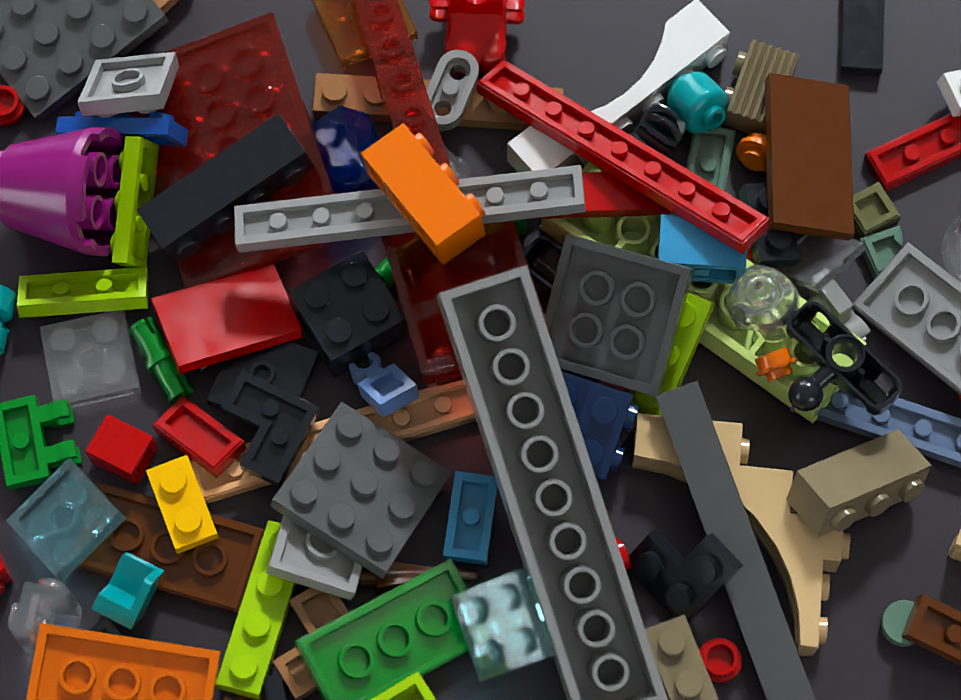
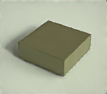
(873, 211)

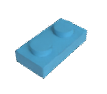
(470, 518)

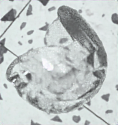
(763, 308)

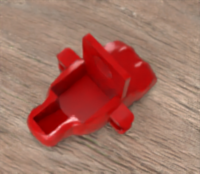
(478, 27)

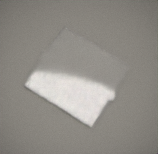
(821, 260)

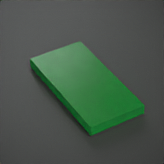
(387, 638)

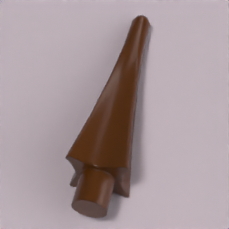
(401, 573)

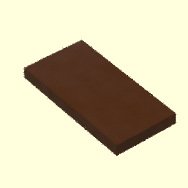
(809, 157)
(205, 575)

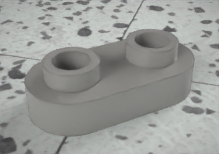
(452, 93)

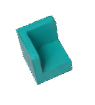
(128, 591)

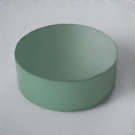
(894, 621)

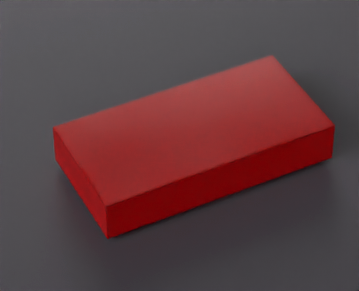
(199, 436)

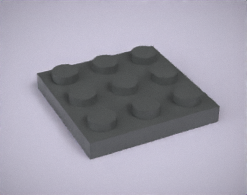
(616, 313)
(361, 489)

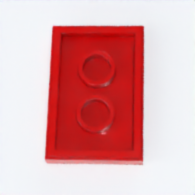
(226, 318)

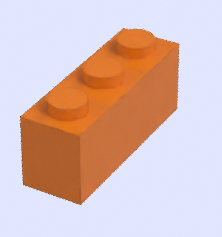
(425, 192)

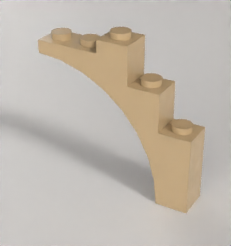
(785, 535)

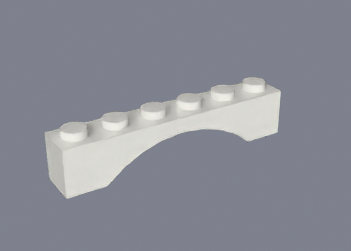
(688, 45)

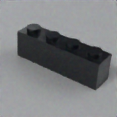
(237, 176)

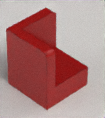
(122, 450)

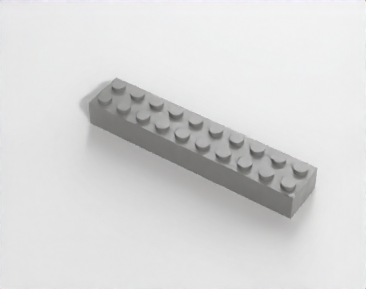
(549, 488)

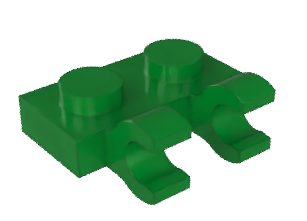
(23, 440)

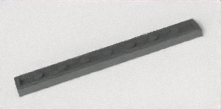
(725, 517)

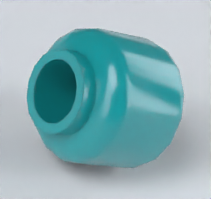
(698, 101)

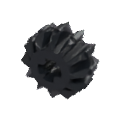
(659, 128)

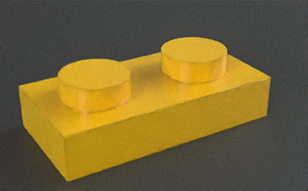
(182, 504)

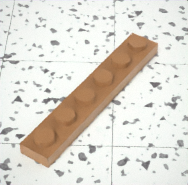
(363, 95)

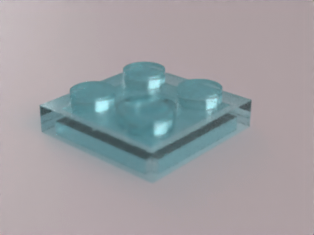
(65, 519)
(503, 624)

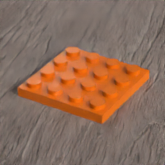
(117, 667)

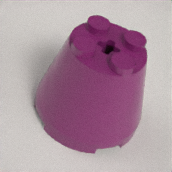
(63, 188)

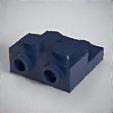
(601, 416)

